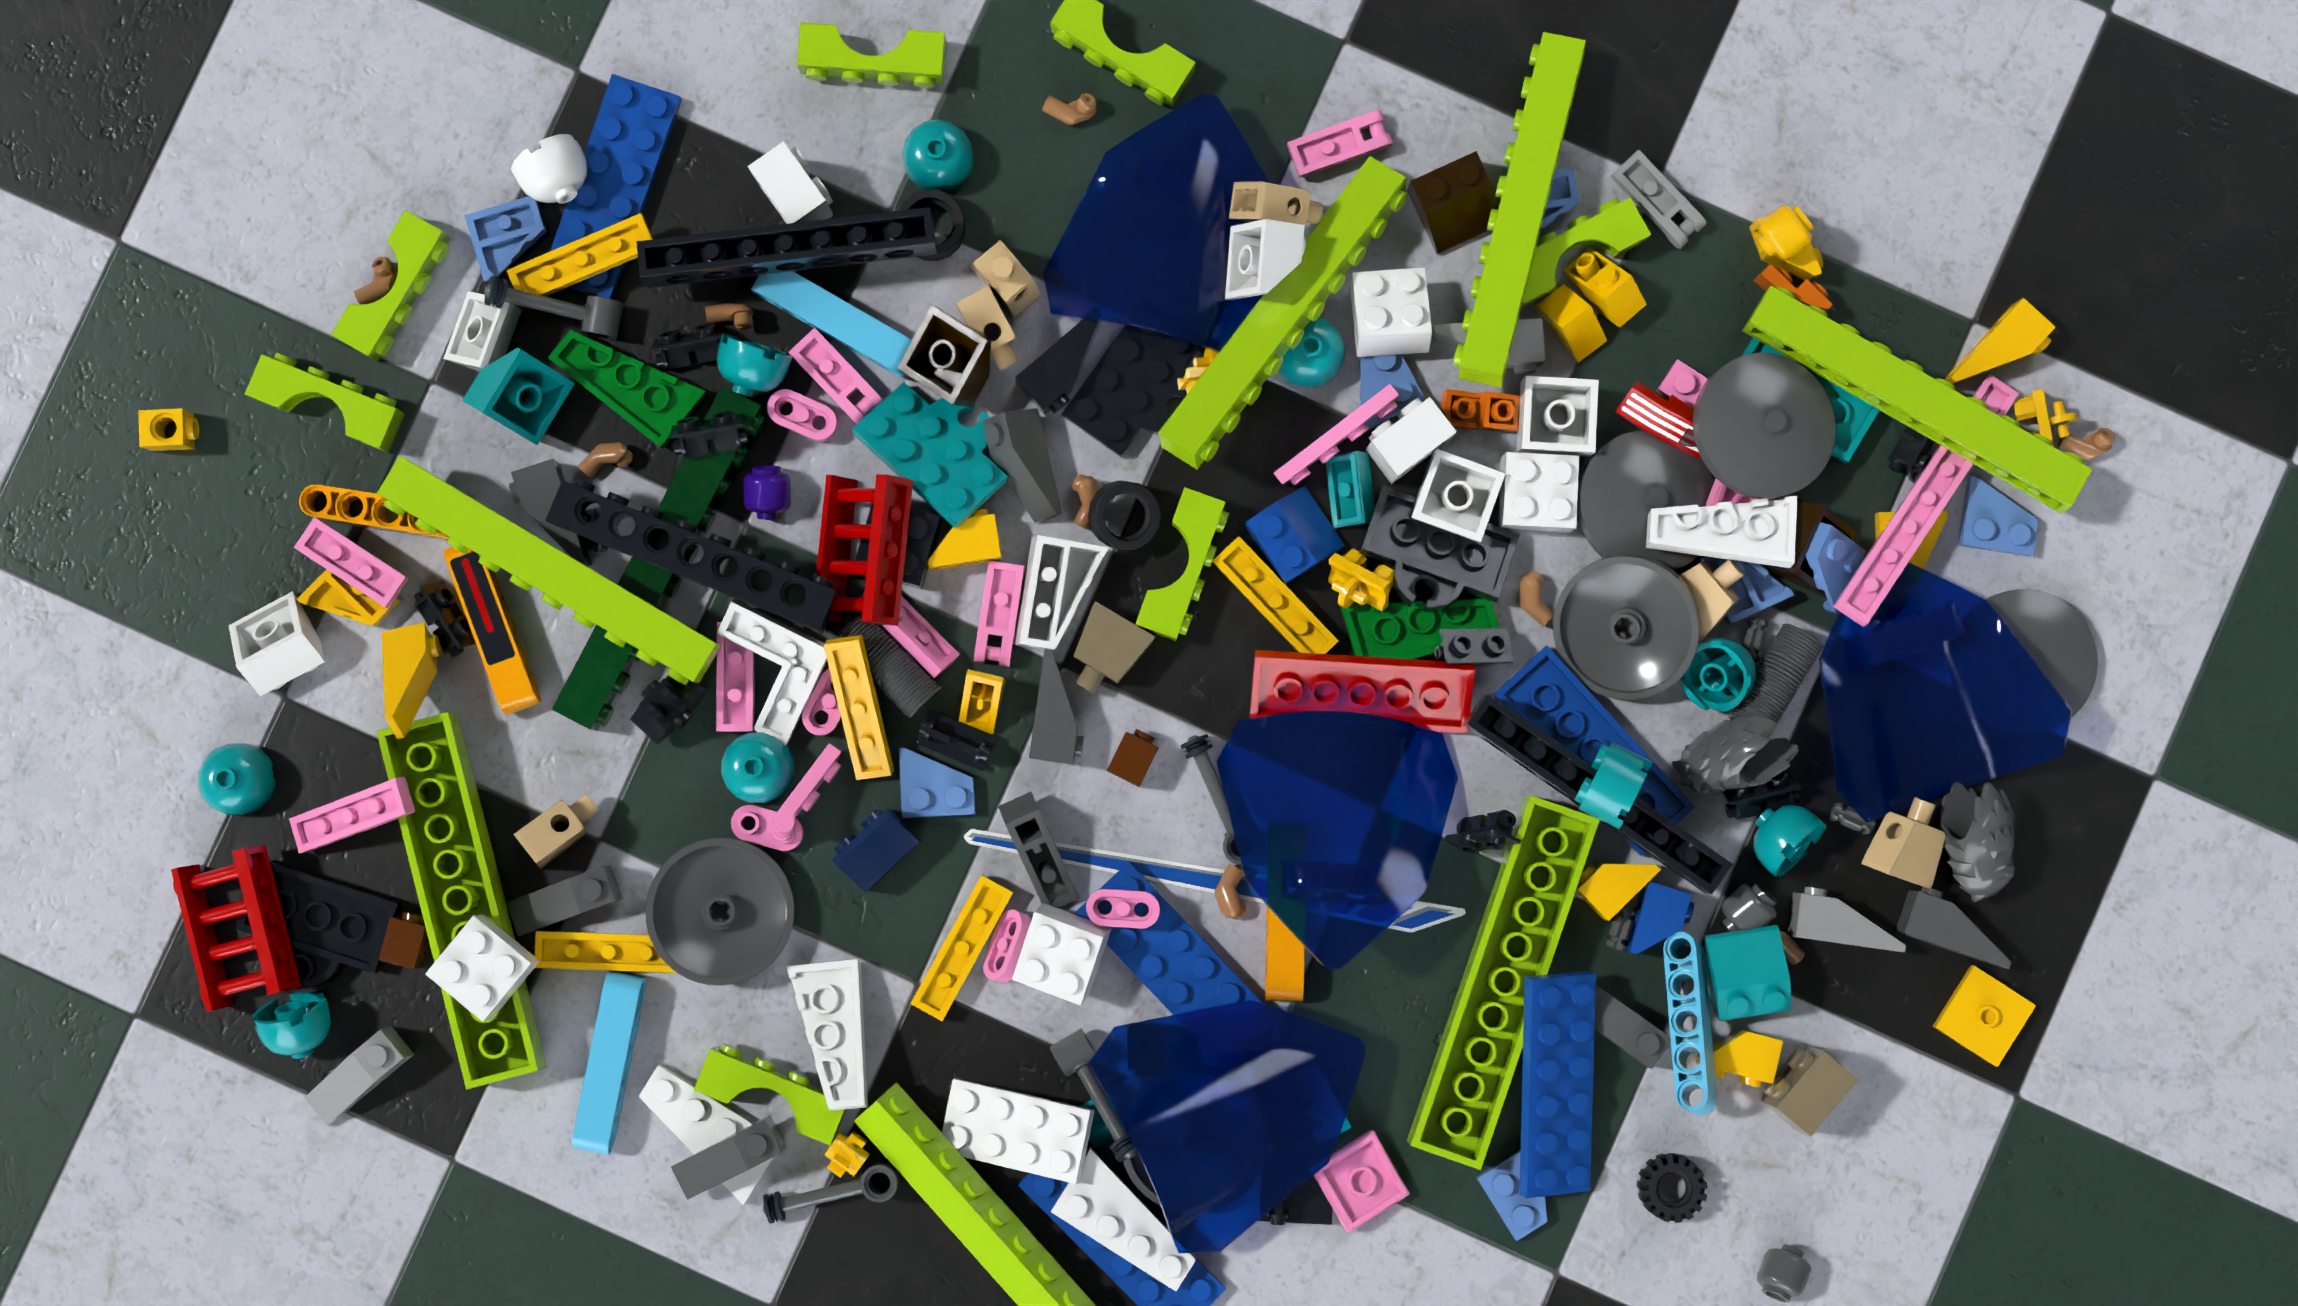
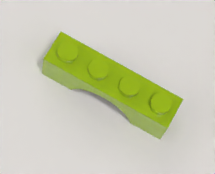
(916, 59)
(1159, 72)
(1612, 231)
(372, 325)
(284, 387)
(1166, 608)
(729, 1074)

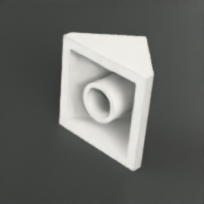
(481, 332)

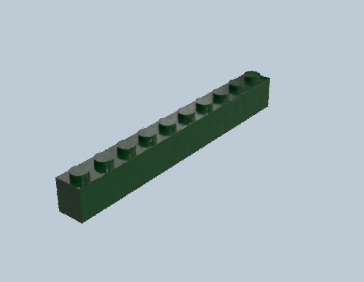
(690, 498)

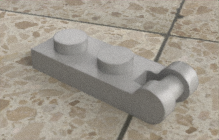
(1658, 198)

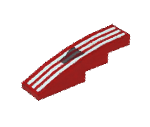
(1664, 419)

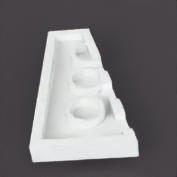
(1739, 532)
(834, 1024)
(699, 1121)
(1121, 1222)

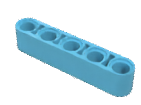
(834, 318)
(1698, 1039)
(609, 1062)

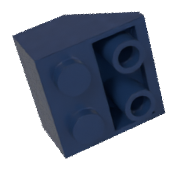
(875, 849)

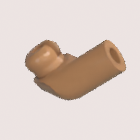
(1086, 488)
(1227, 895)

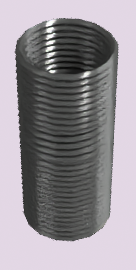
(894, 668)
(1772, 691)

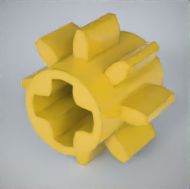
(846, 1154)

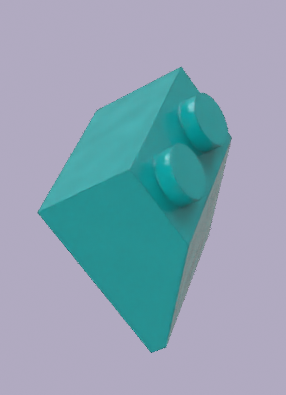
(519, 394)
(1747, 973)

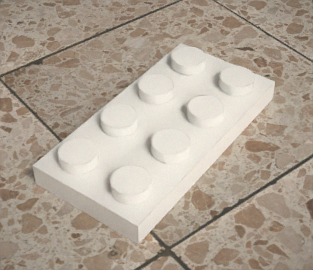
(1018, 1130)

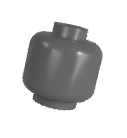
(1749, 908)
(1784, 1273)

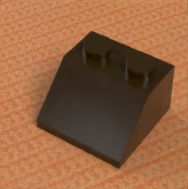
(1454, 202)
(948, 358)
(1807, 523)

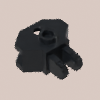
(667, 707)

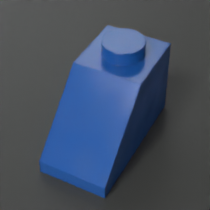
(1659, 915)

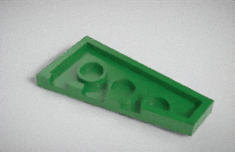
(631, 388)

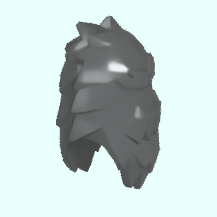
(1734, 755)
(1979, 839)

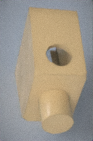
(1275, 202)
(1006, 278)
(981, 310)
(1713, 592)
(544, 842)
(1907, 845)

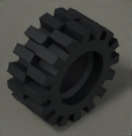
(1693, 1194)

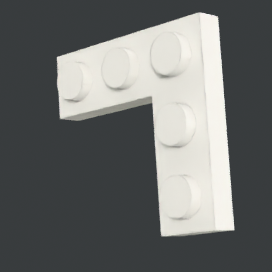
(795, 651)

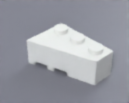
(1053, 587)

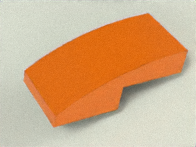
(1806, 292)
(1481, 410)

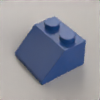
(1294, 535)

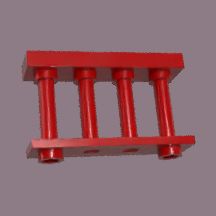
(886, 547)
(266, 922)

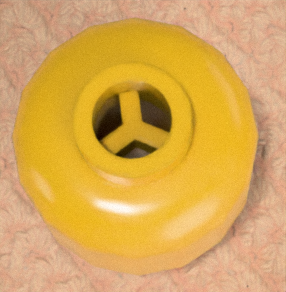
(1785, 232)

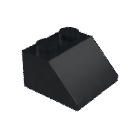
(921, 542)

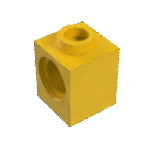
(152, 427)

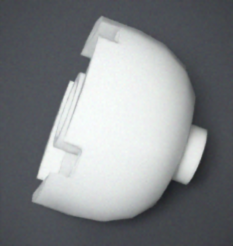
(552, 171)

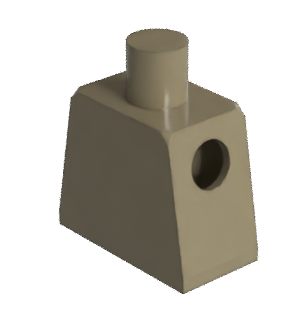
(1108, 647)

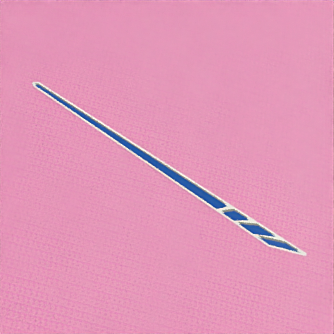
(1196, 877)

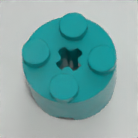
(1613, 785)

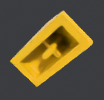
(1572, 322)
(981, 700)

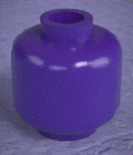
(767, 491)

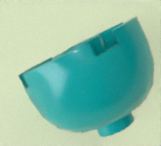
(938, 155)
(1316, 357)
(751, 365)
(1719, 675)
(757, 767)
(236, 779)
(1785, 836)
(295, 1025)

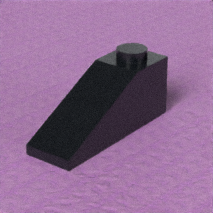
(1056, 371)

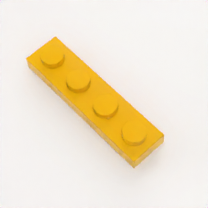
(581, 258)
(1274, 599)
(859, 707)
(961, 948)
(598, 952)

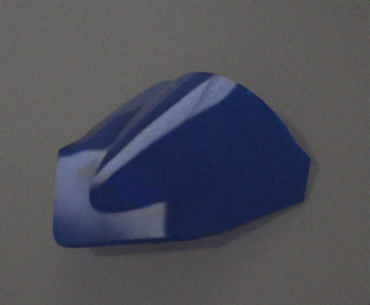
(1157, 230)
(1933, 697)
(1336, 820)
(1228, 1110)

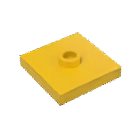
(1984, 1015)

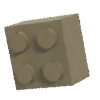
(1808, 1089)

